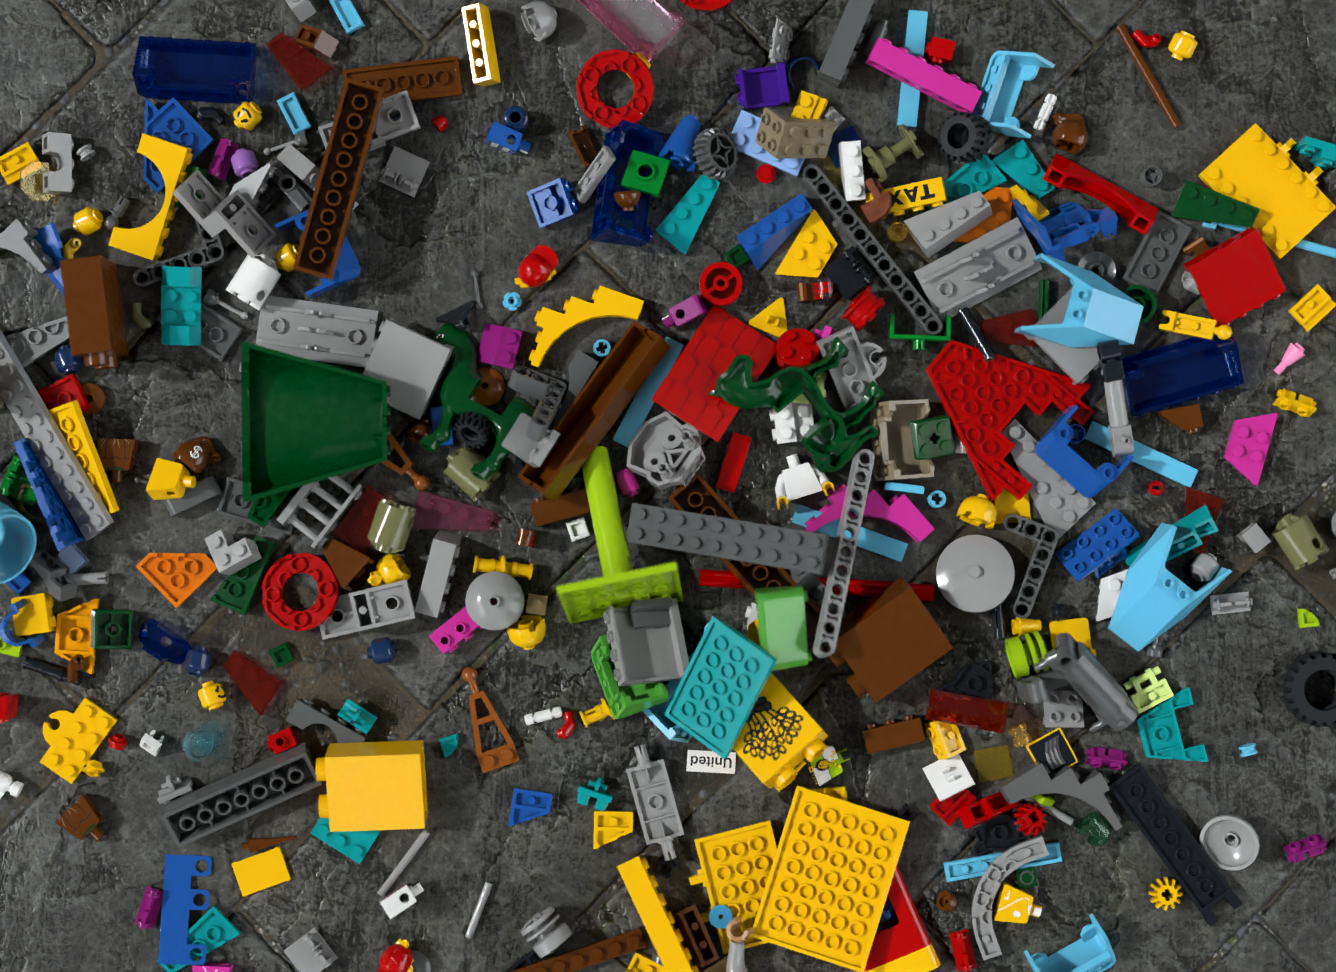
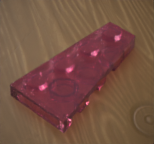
(443, 513)

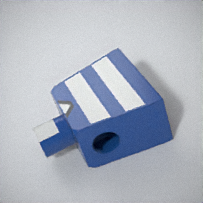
(498, 137)

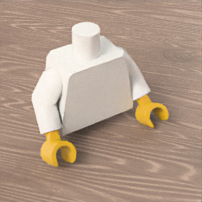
(800, 481)

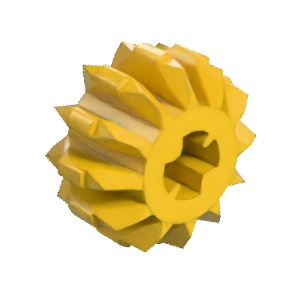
(1173, 891)

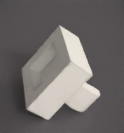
(150, 744)

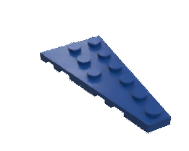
(58, 518)

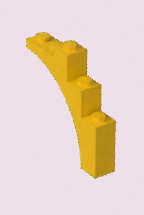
(554, 324)

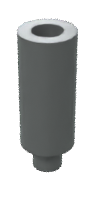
(879, 31)

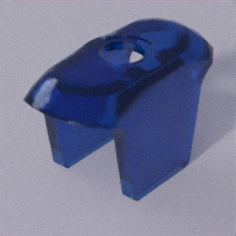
(151, 635)

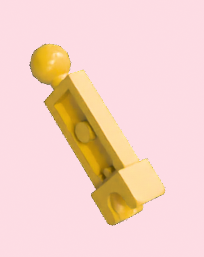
(1194, 326)

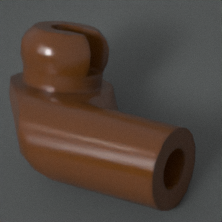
(74, 666)

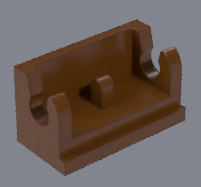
(584, 146)

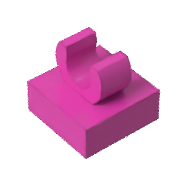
(826, 332)

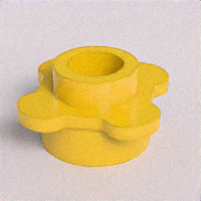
(93, 768)

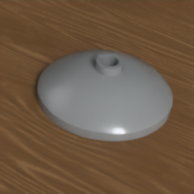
(505, 590)
(1228, 852)

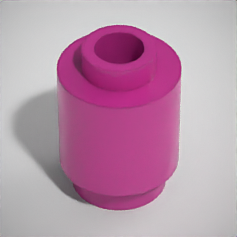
(627, 483)

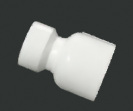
(9, 785)

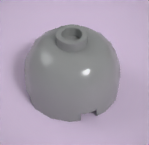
(539, 19)

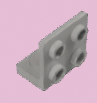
(526, 449)

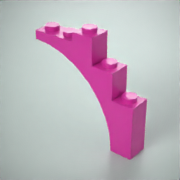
(899, 513)

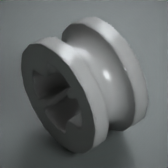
(86, 152)

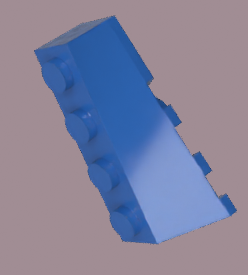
(772, 231)

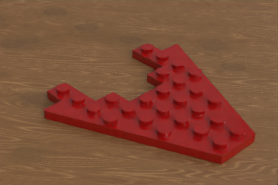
(984, 399)

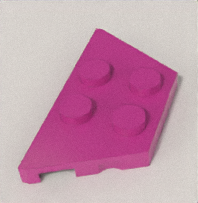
(1249, 445)

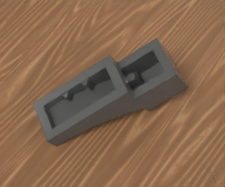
(54, 576)

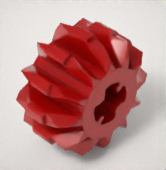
(1031, 824)

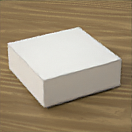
(578, 529)

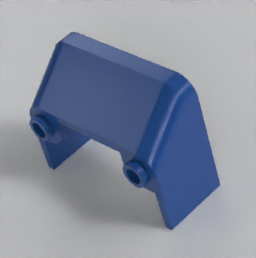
(348, 265)
(1069, 465)

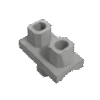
(174, 788)

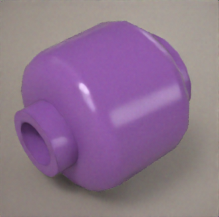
(244, 162)

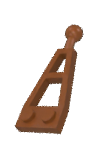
(421, 482)
(496, 756)

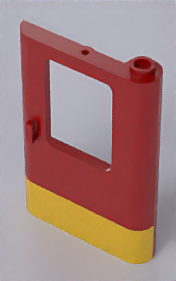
(906, 944)

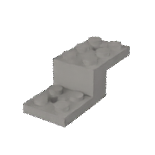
(385, 127)
(230, 213)
(369, 609)

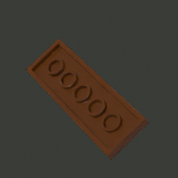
(421, 78)

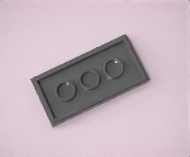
(1157, 253)
(217, 333)
(232, 506)

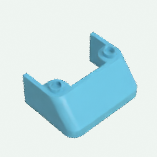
(1002, 87)
(1087, 954)

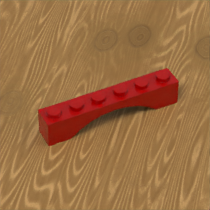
(1130, 208)

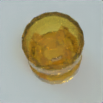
(896, 235)
(1019, 734)

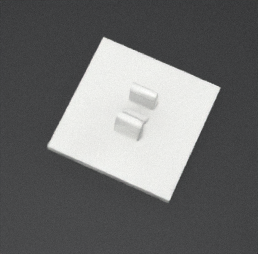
(948, 777)

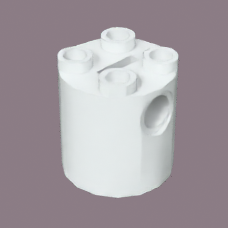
(255, 280)

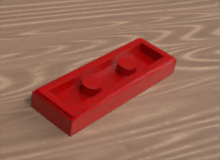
(733, 462)

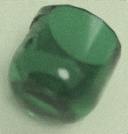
(1097, 828)

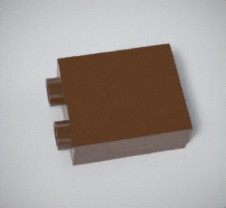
(94, 311)
(888, 641)

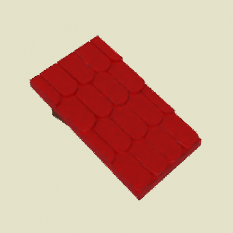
(702, 363)

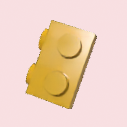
(35, 615)
(1077, 628)

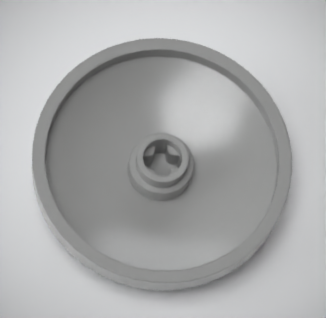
(975, 573)

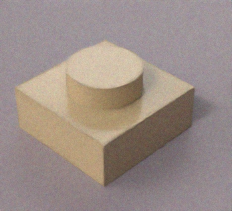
(536, 604)

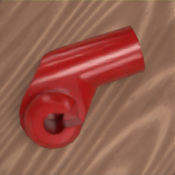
(1146, 41)
(568, 727)

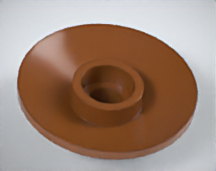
(495, 389)

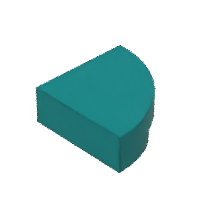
(449, 744)

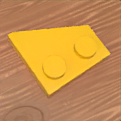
(611, 826)

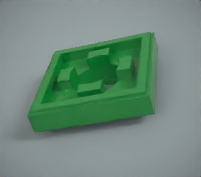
(648, 185)

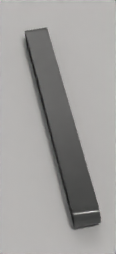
(870, 240)

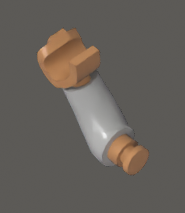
(736, 953)

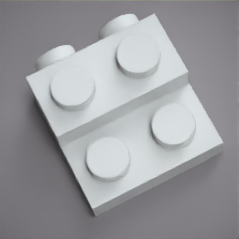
(791, 422)

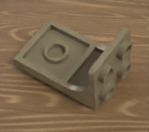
(794, 137)

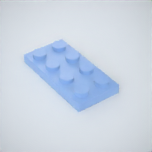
(745, 140)

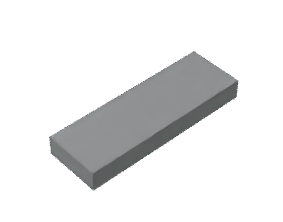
(594, 174)

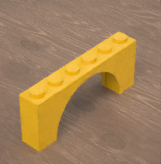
(172, 163)

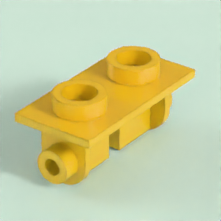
(1303, 406)

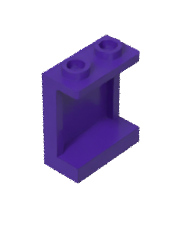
(762, 87)

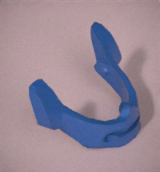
(5, 633)

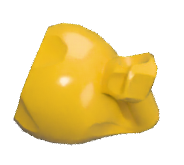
(389, 570)

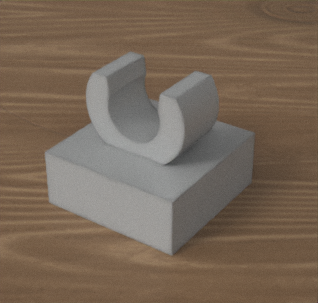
(832, 114)

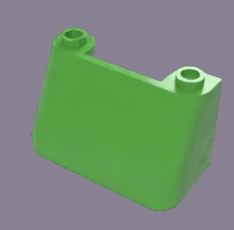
(783, 625)
(624, 699)

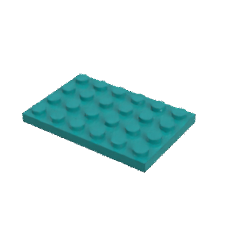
(720, 687)

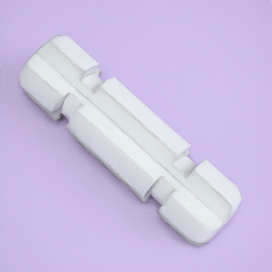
(1045, 112)
(543, 715)

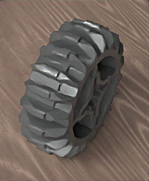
(715, 153)

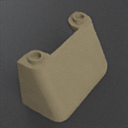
(894, 443)

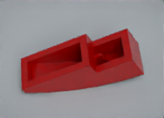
(985, 810)

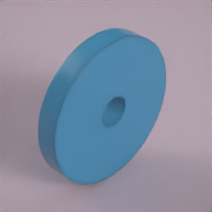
(715, 912)

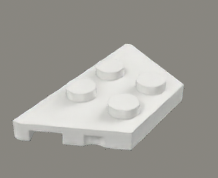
(1109, 592)

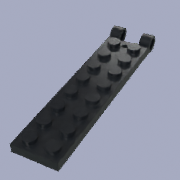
(1172, 841)

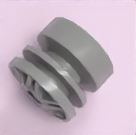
(546, 931)

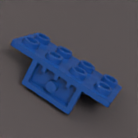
(1098, 547)

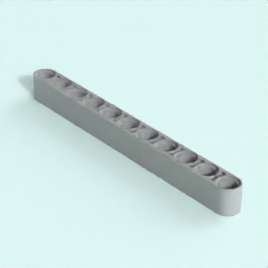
(838, 560)

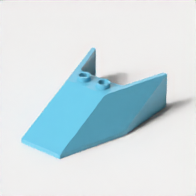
(1093, 314)
(1152, 596)

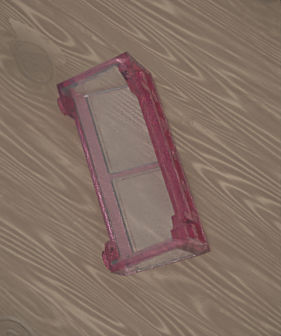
(637, 23)

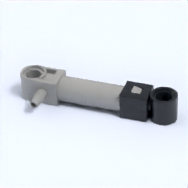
(1112, 374)

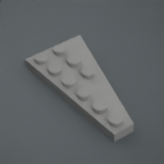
(1052, 496)

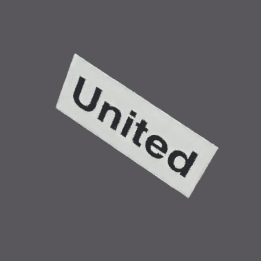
(710, 762)

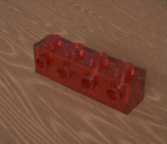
(970, 711)

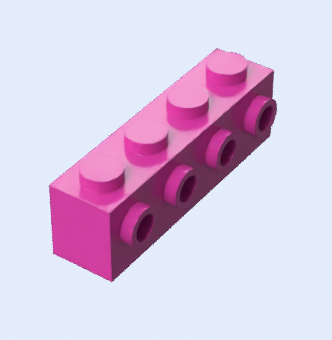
(455, 630)

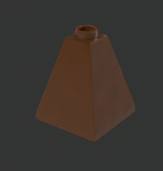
(348, 564)

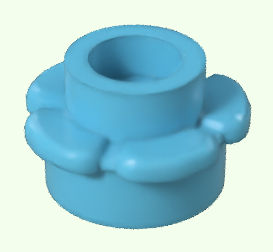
(517, 301)

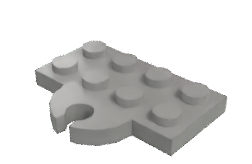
(855, 367)

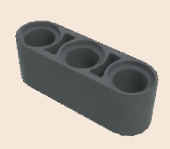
(201, 493)

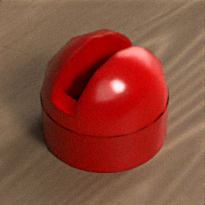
(440, 123)
(1155, 492)

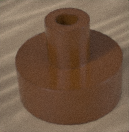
(946, 901)

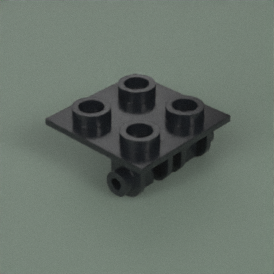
(849, 273)

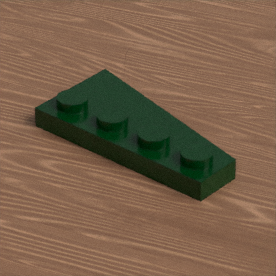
(266, 507)

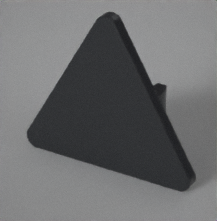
(457, 316)

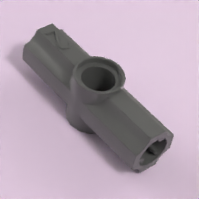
(296, 192)

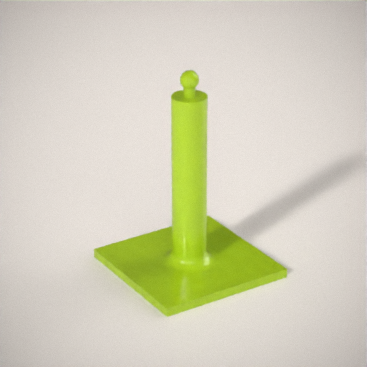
(619, 584)

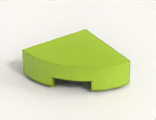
(1307, 618)
(1048, 801)

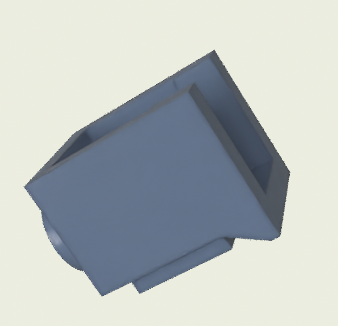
(73, 558)

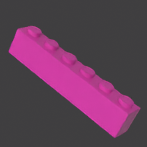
(923, 76)

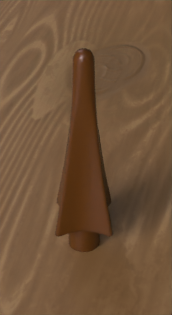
(256, 844)

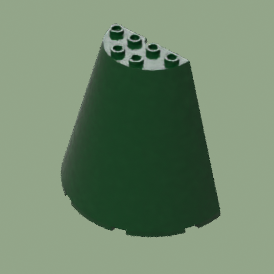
(306, 421)

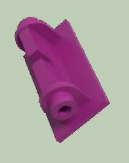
(222, 159)
(1114, 759)
(1313, 845)
(149, 908)

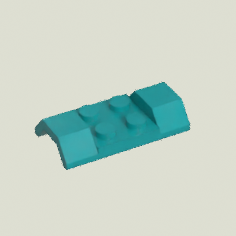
(181, 305)

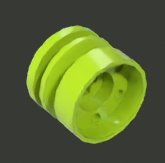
(1025, 654)

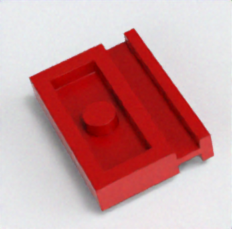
(949, 807)

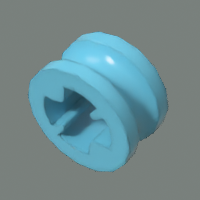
(596, 345)
(940, 494)
(1248, 749)

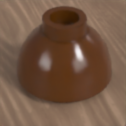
(627, 199)
(419, 430)

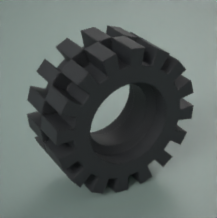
(476, 423)

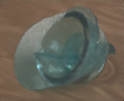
(202, 741)

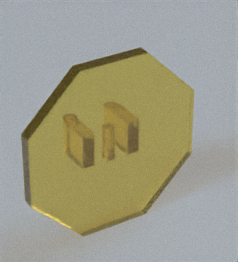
(32, 181)

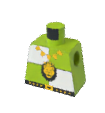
(827, 765)

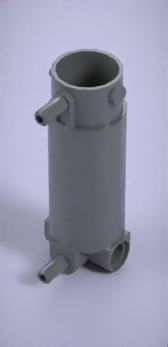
(1091, 683)

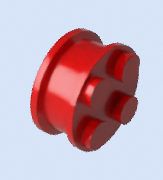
(720, 284)
(863, 308)
(797, 348)

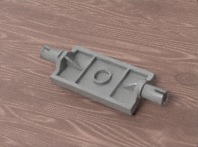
(655, 802)

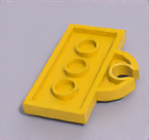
(76, 738)

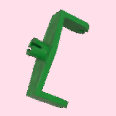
(919, 340)

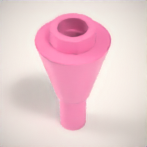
(1292, 354)

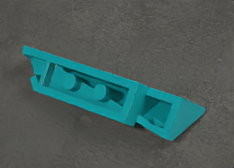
(1186, 536)

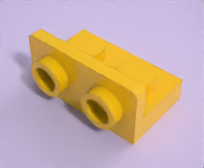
(1029, 202)
(945, 739)

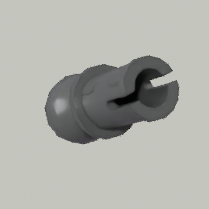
(118, 211)

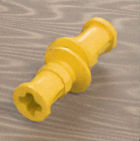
(511, 568)
(597, 713)

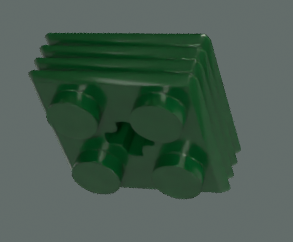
(923, 429)
(119, 639)

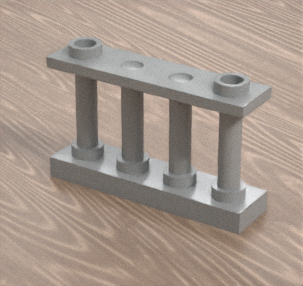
(300, 501)

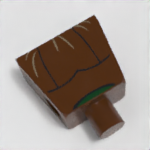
(117, 456)
(82, 819)

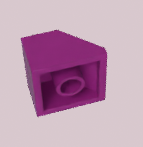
(499, 346)

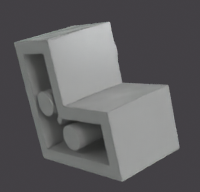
(231, 556)

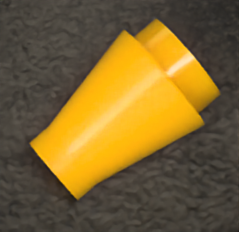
(1023, 626)

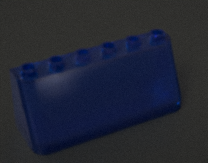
(195, 69)
(1180, 373)

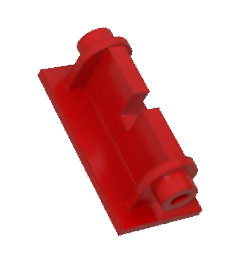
(962, 950)

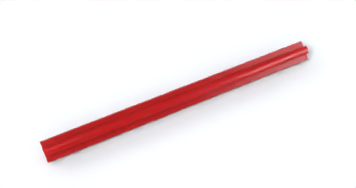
(862, 588)

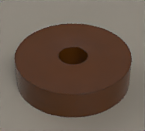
(98, 395)

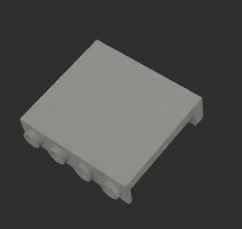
(1073, 361)
(408, 364)
(647, 652)

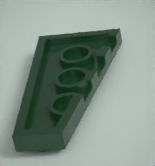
(1209, 205)
(240, 587)

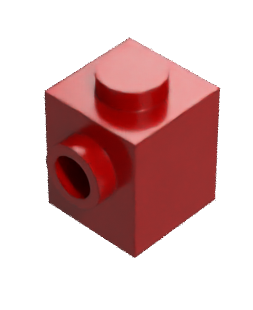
(940, 50)
(282, 740)

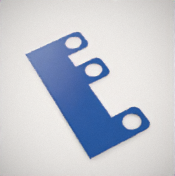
(176, 904)

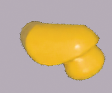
(71, 247)

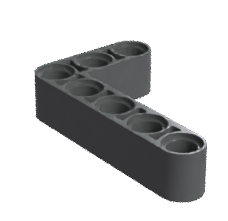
(188, 259)
(542, 387)
(1034, 562)
(1035, 686)

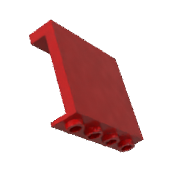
(1236, 276)

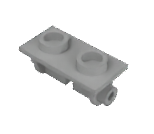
(1230, 603)

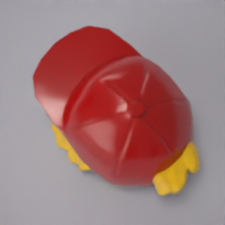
(537, 267)
(396, 958)

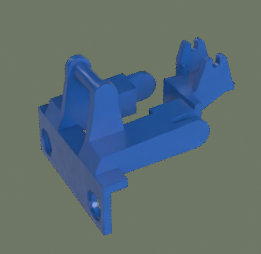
(1071, 215)

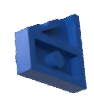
(528, 805)

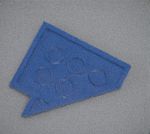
(174, 125)

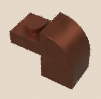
(879, 206)

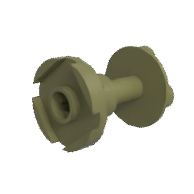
(886, 156)

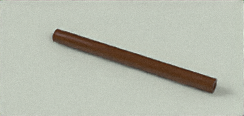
(1148, 76)

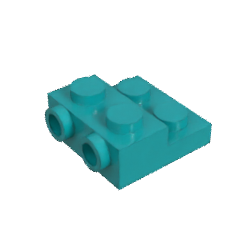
(1322, 152)

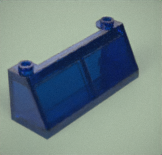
(609, 220)

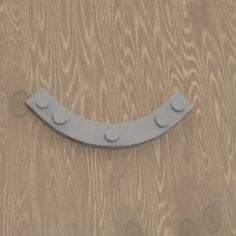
(989, 885)

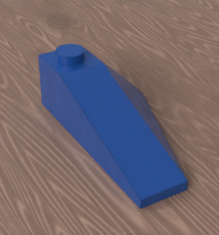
(51, 246)

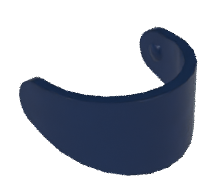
(791, 62)

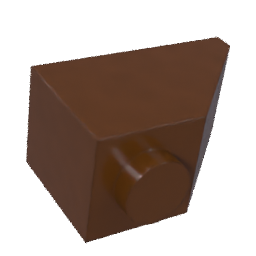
(316, 40)
(1184, 418)

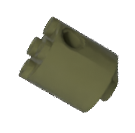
(458, 470)
(391, 526)
(1299, 540)

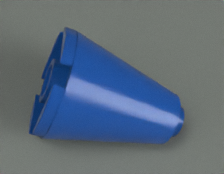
(679, 145)

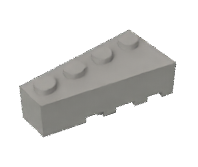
(948, 222)
(437, 573)

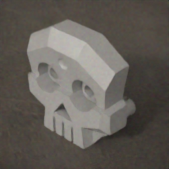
(654, 444)

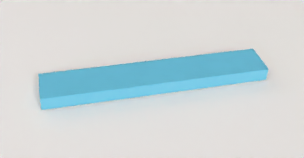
(915, 45)
(642, 401)
(1146, 457)
(867, 539)
(976, 865)

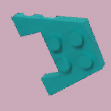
(1161, 731)

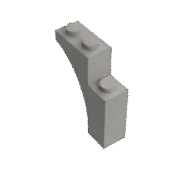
(301, 166)

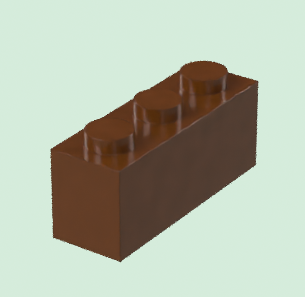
(564, 507)
(892, 734)
(695, 935)

